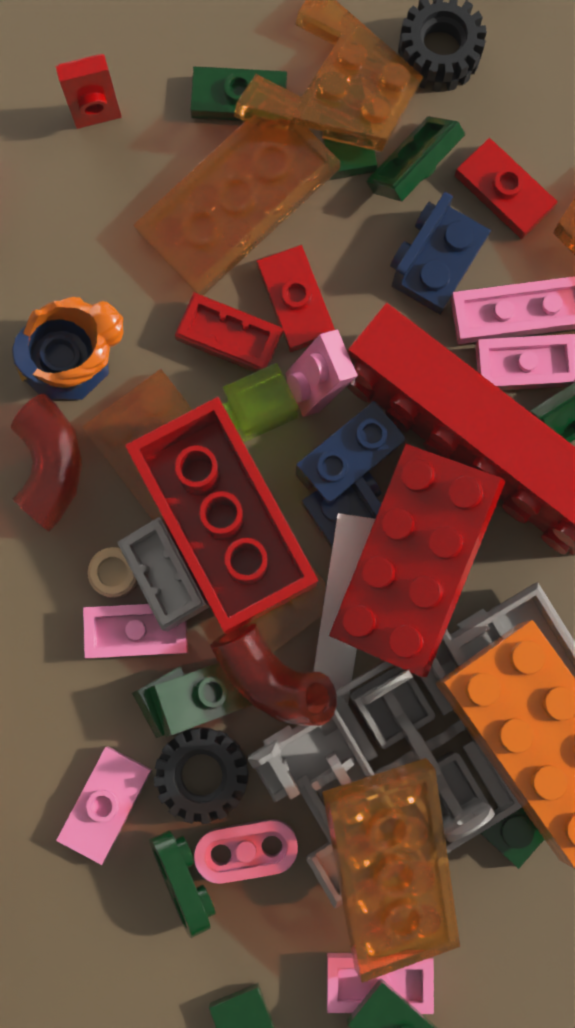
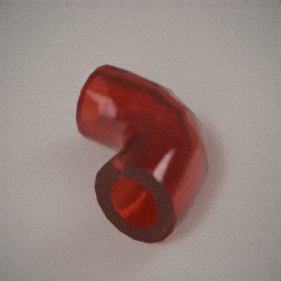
(54, 459)
(271, 684)

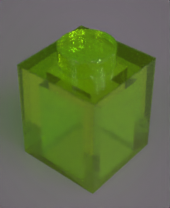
(260, 402)

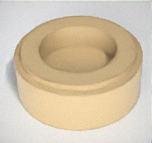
(111, 574)

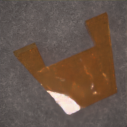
(356, 91)

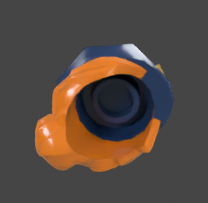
(67, 347)

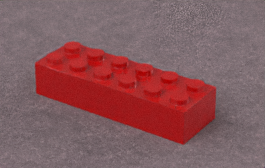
(468, 421)

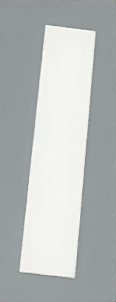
(333, 656)

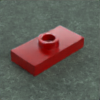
(88, 90)
(505, 188)
(295, 297)
(228, 333)

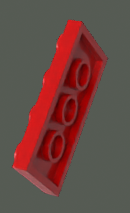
(417, 559)

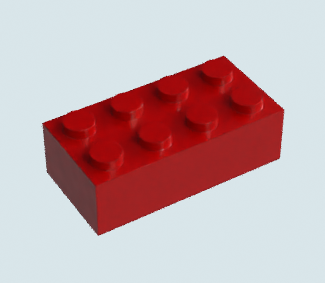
(222, 515)

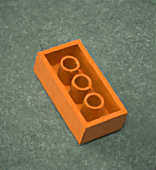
(522, 715)

